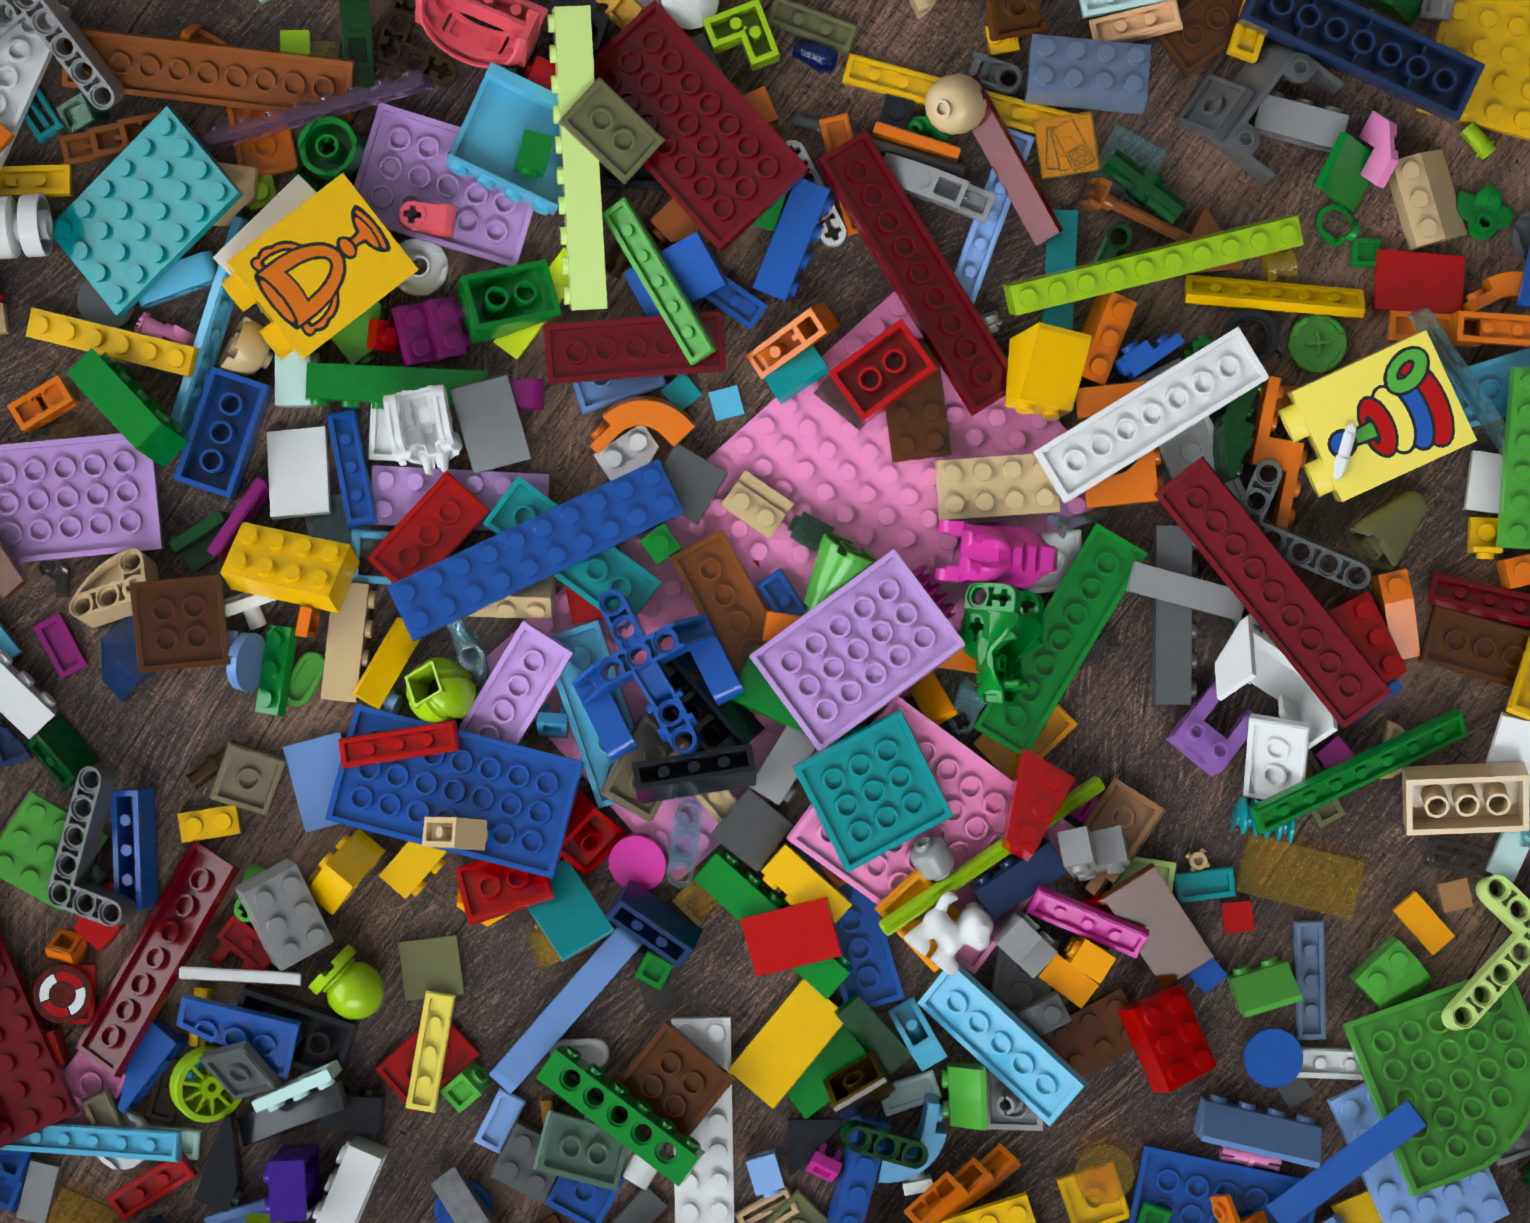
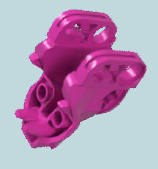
(998, 554)

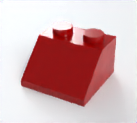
(589, 835)

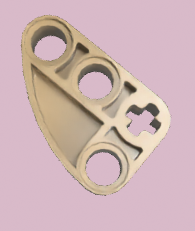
(110, 583)

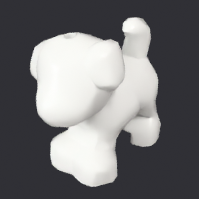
(971, 928)

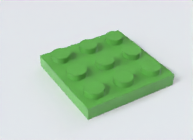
(32, 844)

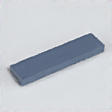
(1310, 978)

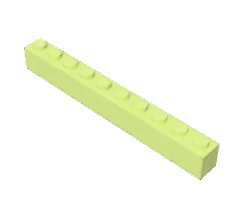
(579, 168)

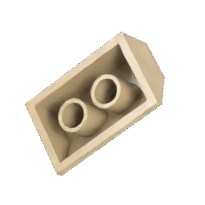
(1426, 200)

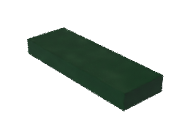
(873, 1032)

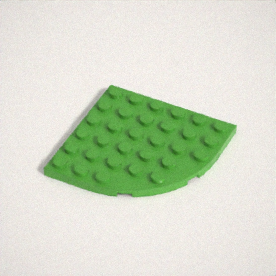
(1462, 1082)

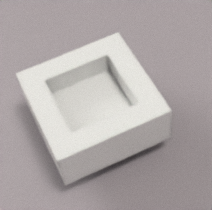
(917, 1184)

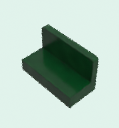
(196, 540)
(61, 752)

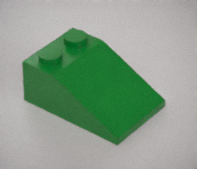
(507, 300)

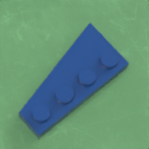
(228, 1024)

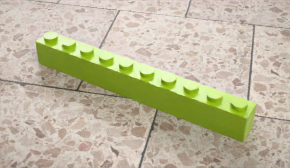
(1153, 264)

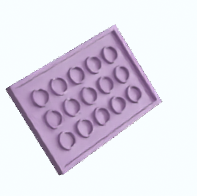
(407, 164)
(77, 498)
(857, 650)

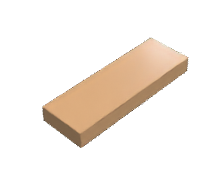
(1138, 23)

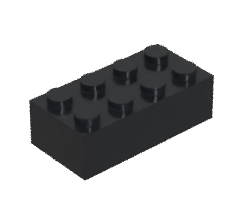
(322, 1032)

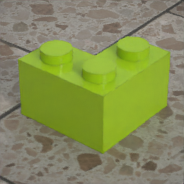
(743, 26)

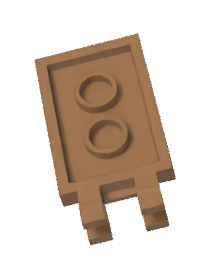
(1136, 816)

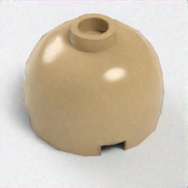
(955, 104)
(246, 350)

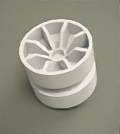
(25, 226)

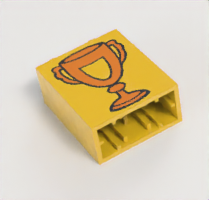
(317, 269)

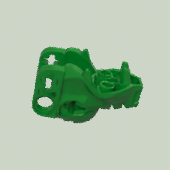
(1000, 637)

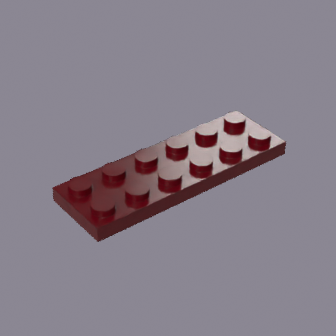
(625, 350)

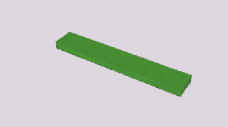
(659, 281)

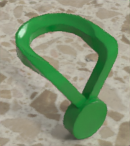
(1354, 229)

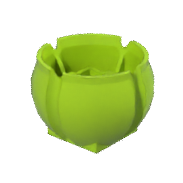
(454, 695)

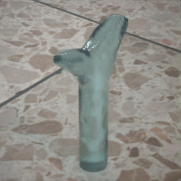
(1065, 524)

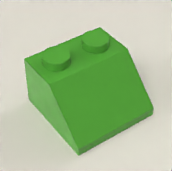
(1391, 975)
(1263, 986)
(966, 1095)

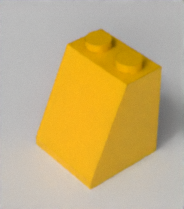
(1045, 370)

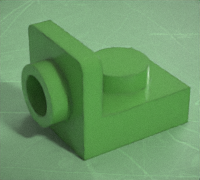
(466, 1086)

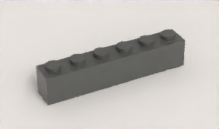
(1173, 623)

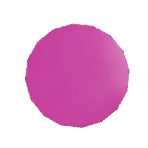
(638, 859)

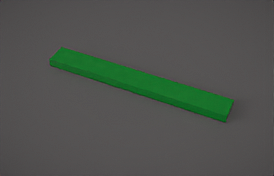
(1358, 771)

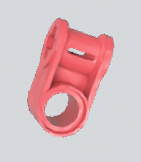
(435, 218)

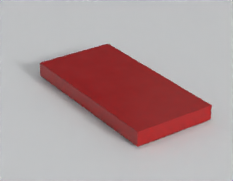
(429, 530)

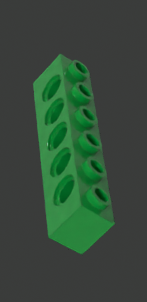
(651, 1149)

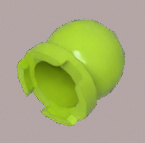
(351, 987)

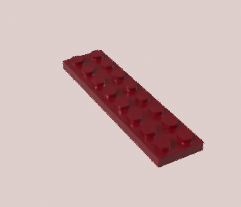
(156, 958)

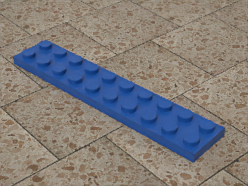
(535, 550)

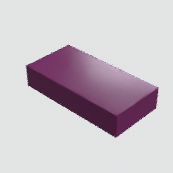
(61, 645)

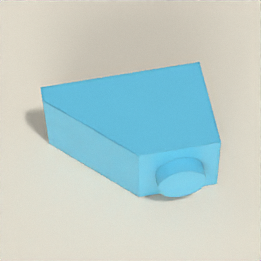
(917, 1034)

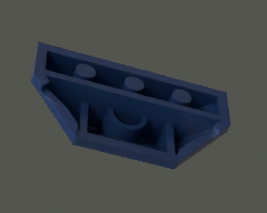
(120, 660)

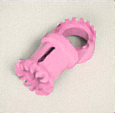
(164, 331)

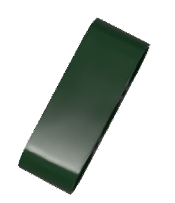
(894, 1153)

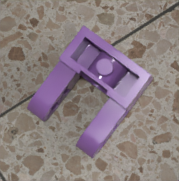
(1202, 742)

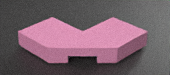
(1380, 134)

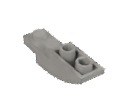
(941, 188)

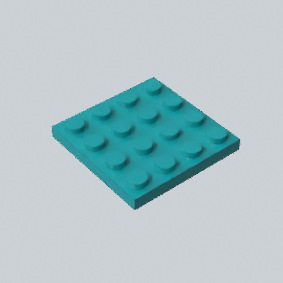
(872, 790)

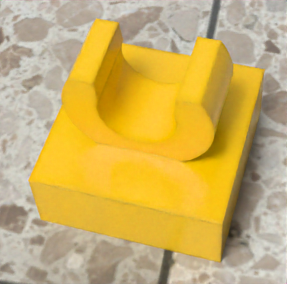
(1002, 47)

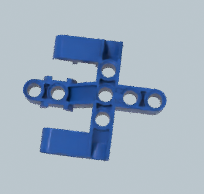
(689, 634)

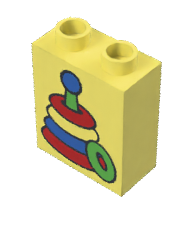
(1400, 410)

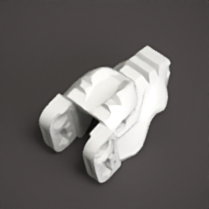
(421, 427)

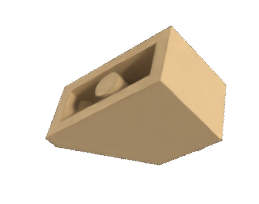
(454, 833)

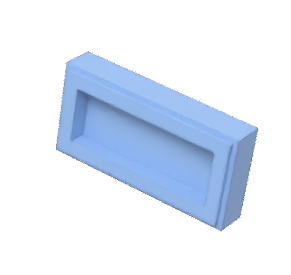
(500, 1120)

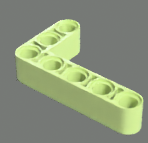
(1503, 958)

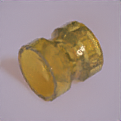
(1279, 265)

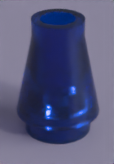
(817, 56)

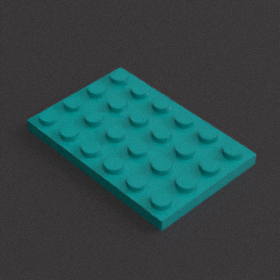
(145, 211)

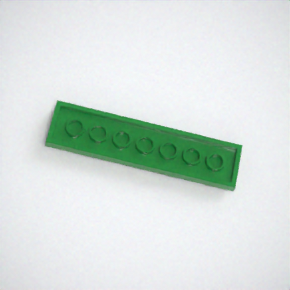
(1070, 629)

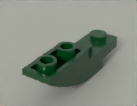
(357, 39)
(1233, 435)

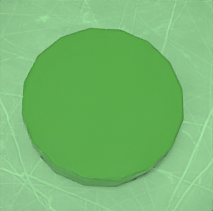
(1317, 343)

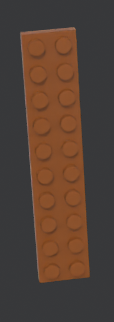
(216, 71)

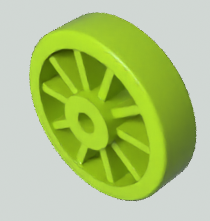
(205, 1089)

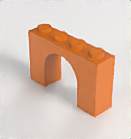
(1138, 482)

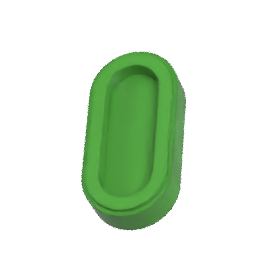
(306, 678)

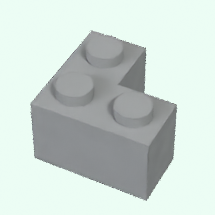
(1094, 852)
(1018, 939)

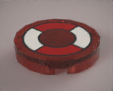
(63, 993)

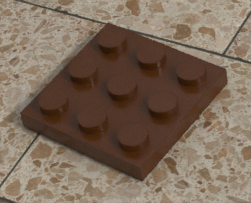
(179, 623)
(677, 1079)

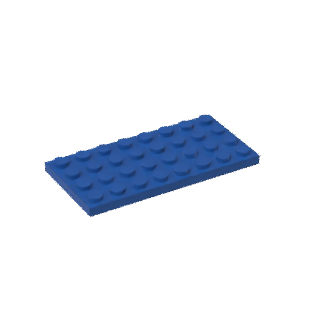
(513, 787)

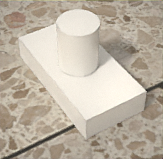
(250, 606)

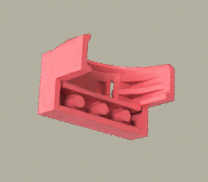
(477, 44)

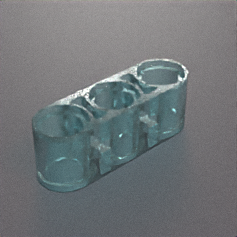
(679, 857)

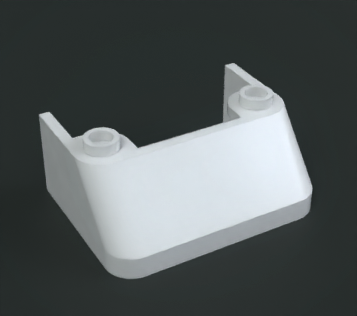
(1256, 659)

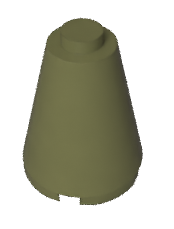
(1388, 530)

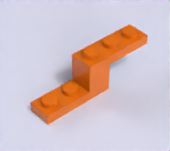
(1468, 328)
(1286, 452)

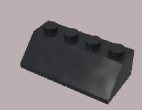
(718, 725)

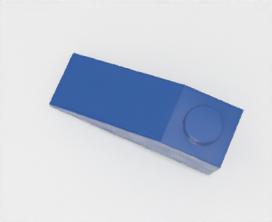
(149, 1062)

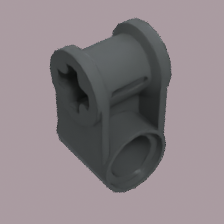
(992, 72)

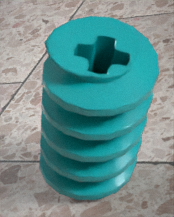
(1242, 817)

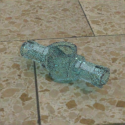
(473, 662)

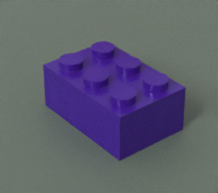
(293, 1183)

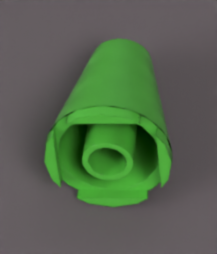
(834, 567)

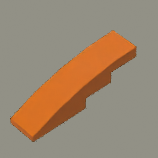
(969, 1184)

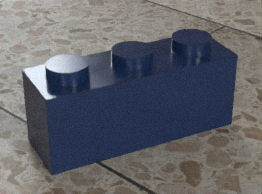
(1016, 879)
(654, 923)

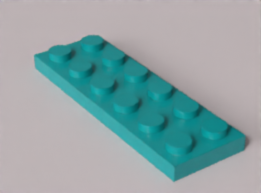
(589, 578)

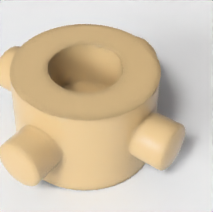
(1197, 860)

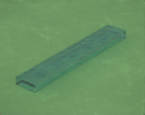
(1462, 377)

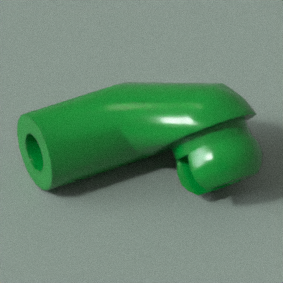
(923, 126)

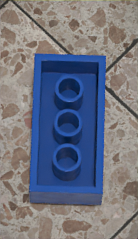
(223, 433)

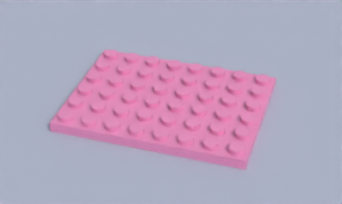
(979, 805)

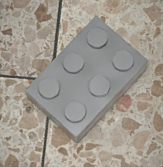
(284, 914)

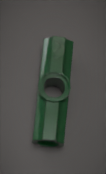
(1144, 186)

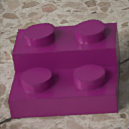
(430, 331)

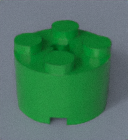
(334, 133)

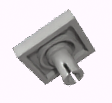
(1007, 1110)

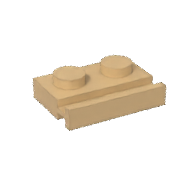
(757, 504)

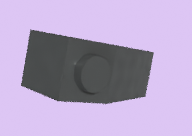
(1044, 1013)

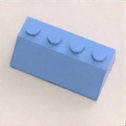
(1259, 1131)

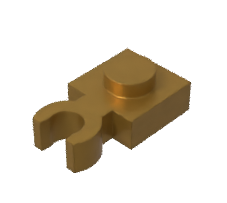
(622, 11)

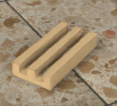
(761, 1202)

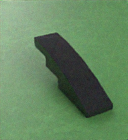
(293, 1114)

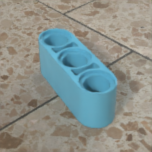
(182, 278)

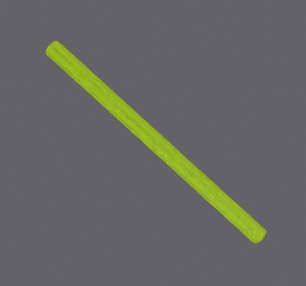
(979, 864)

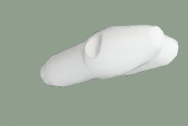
(1342, 458)

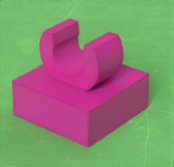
(824, 1166)

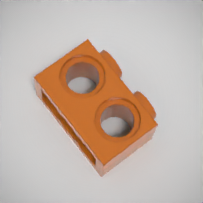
(44, 404)

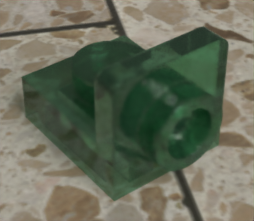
(79, 114)
(808, 530)

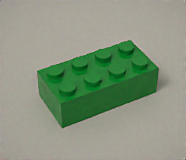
(128, 406)

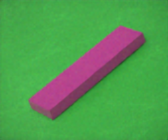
(1087, 921)

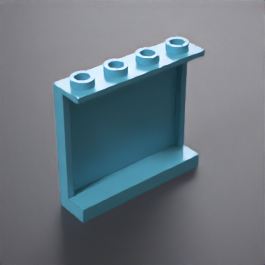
(492, 135)

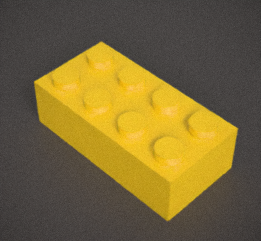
(290, 567)

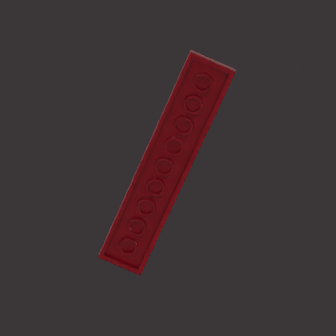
(917, 271)
(1273, 592)

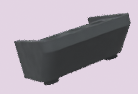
(1261, 78)

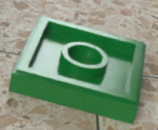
(1341, 172)

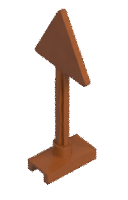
(1102, 198)

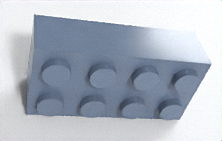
(1087, 74)

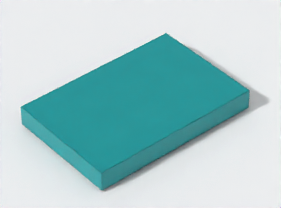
(573, 918)

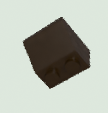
(858, 1085)

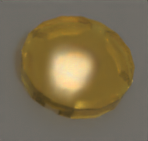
(1103, 1173)

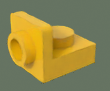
(1482, 537)

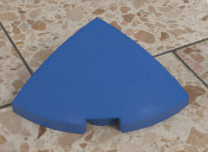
(12, 1178)

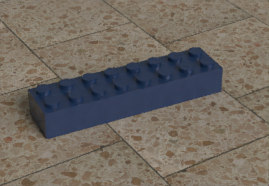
(1370, 51)

